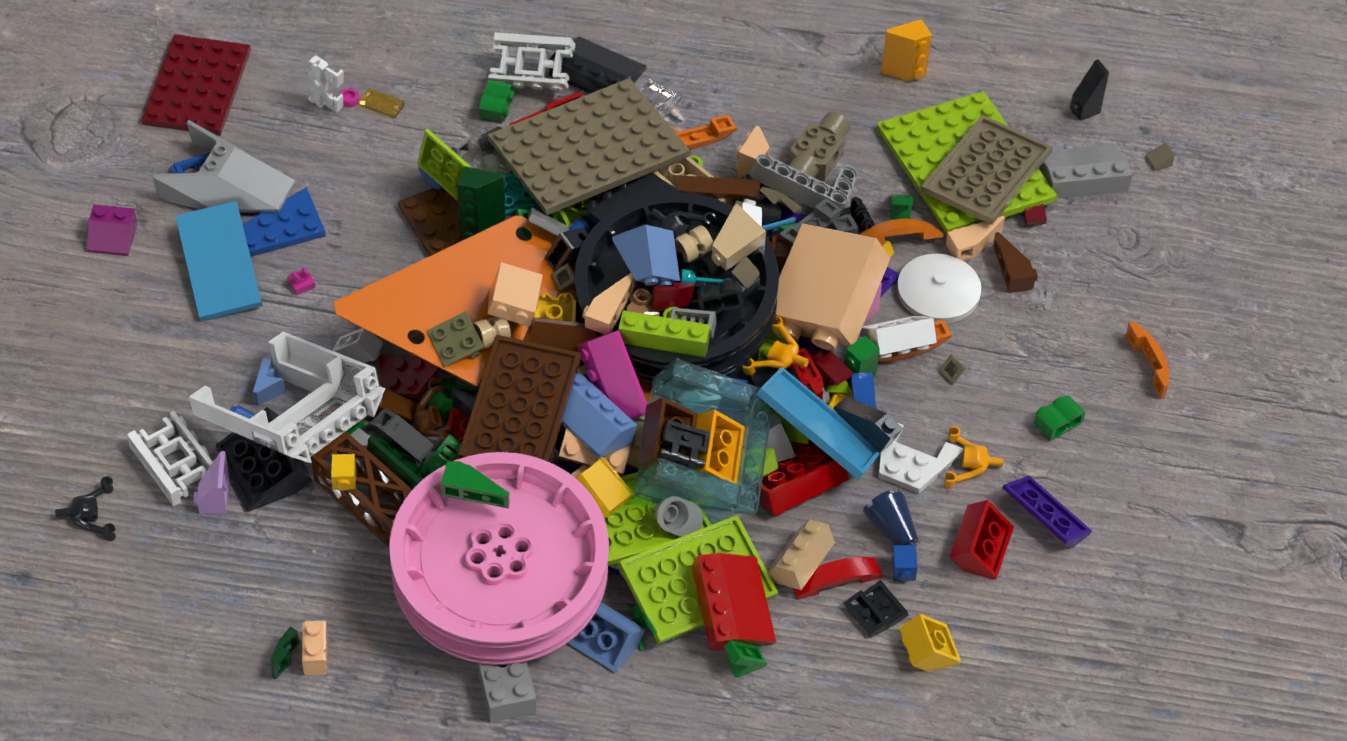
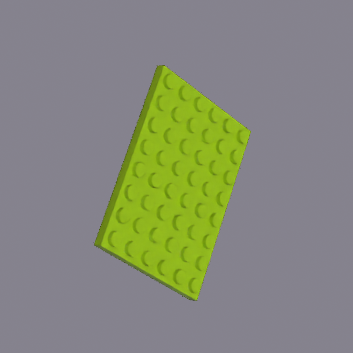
(927, 137)

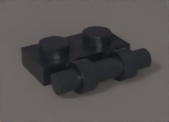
(686, 438)

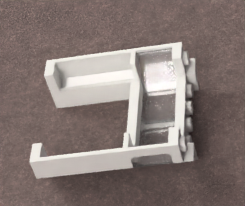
(340, 398)

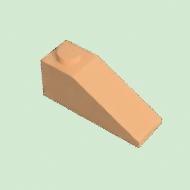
(608, 306)

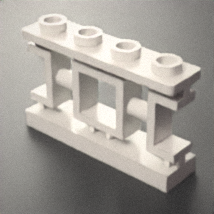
(532, 46)
(158, 466)

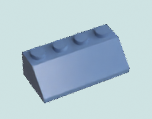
(597, 419)
(609, 638)

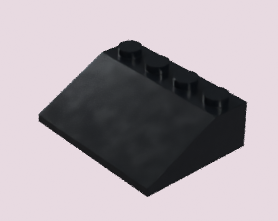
(597, 67)
(646, 185)
(260, 471)

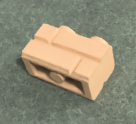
(314, 648)

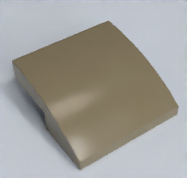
(774, 196)

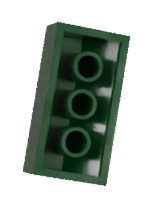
(480, 201)
(395, 461)

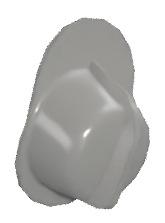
(678, 516)

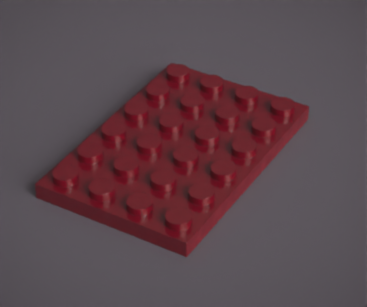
(196, 84)

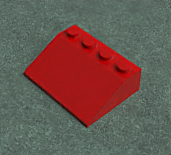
(800, 478)
(732, 600)

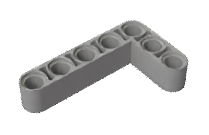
(802, 186)

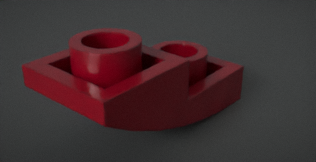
(1035, 215)
(672, 296)

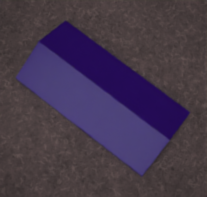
(1048, 510)

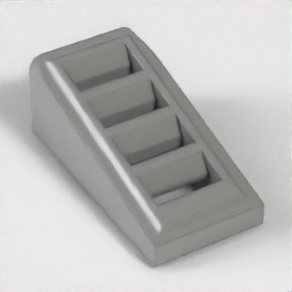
(701, 316)

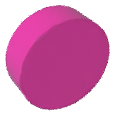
(350, 97)

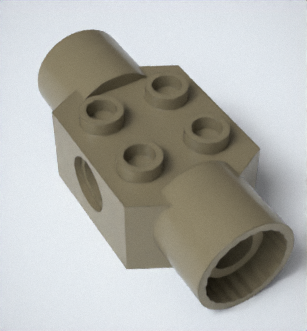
(820, 146)

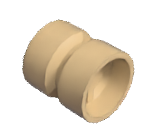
(695, 243)
(489, 329)

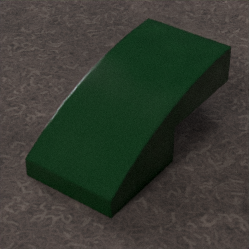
(281, 655)

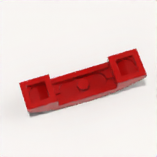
(840, 572)

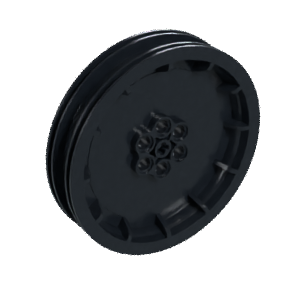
(737, 331)

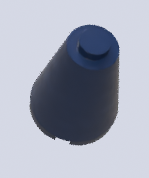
(892, 517)

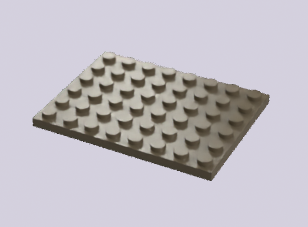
(588, 146)

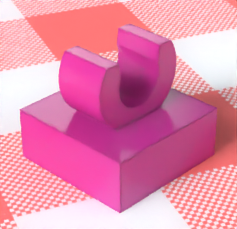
(301, 281)

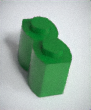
(496, 101)
(1059, 417)

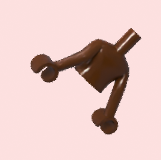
(429, 419)

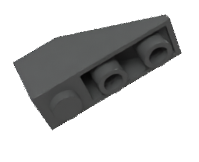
(401, 434)

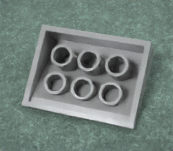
(1087, 171)

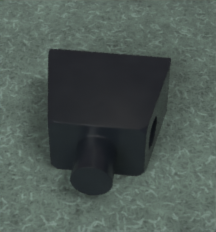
(566, 248)

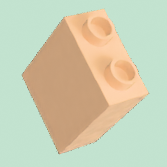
(829, 285)

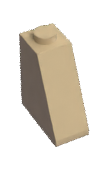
(737, 238)

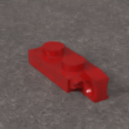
(809, 375)

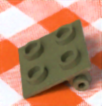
(455, 339)

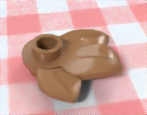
(640, 303)

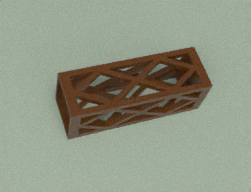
(354, 501)

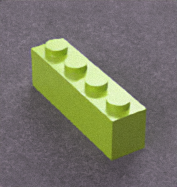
(664, 333)

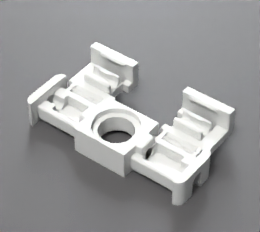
(318, 83)

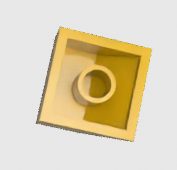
(929, 643)

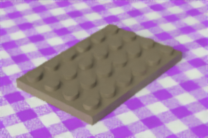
(986, 169)

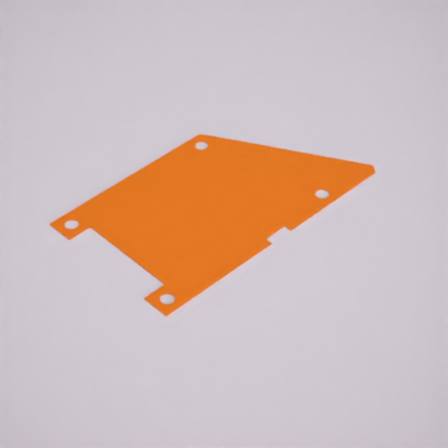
(451, 284)

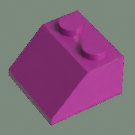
(111, 230)

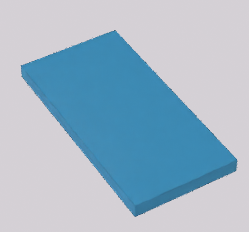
(218, 261)
(818, 422)

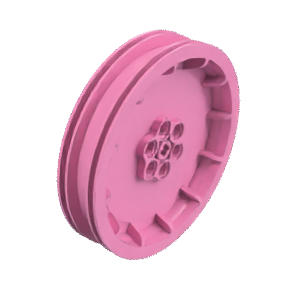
(517, 612)

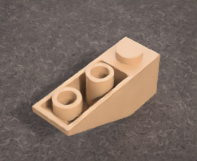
(971, 240)

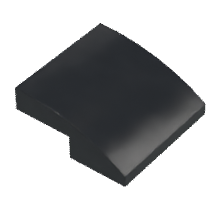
(876, 609)

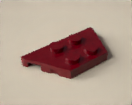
(406, 374)

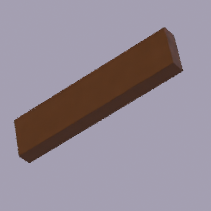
(720, 187)

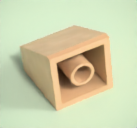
(514, 294)

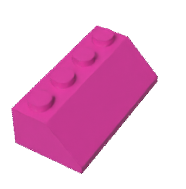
(613, 373)

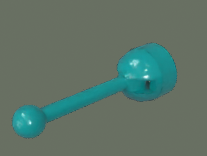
(689, 277)

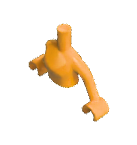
(780, 354)
(974, 457)

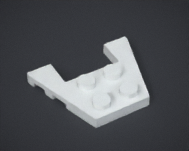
(914, 468)

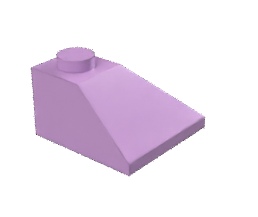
(214, 488)

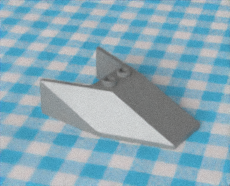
(225, 177)

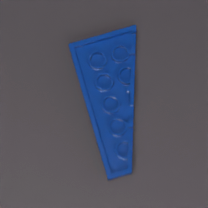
(290, 226)

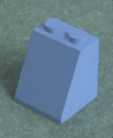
(649, 255)

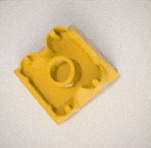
(562, 308)
(605, 486)

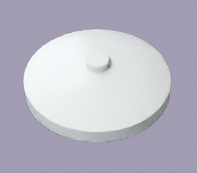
(939, 287)

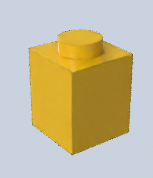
(343, 472)

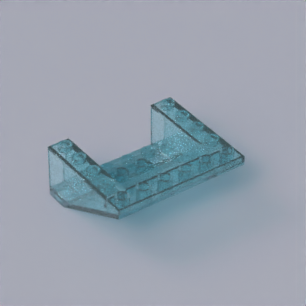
(701, 392)

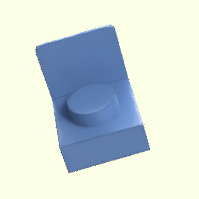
(267, 385)

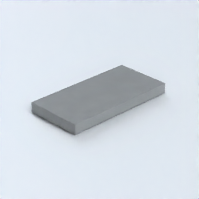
(546, 222)

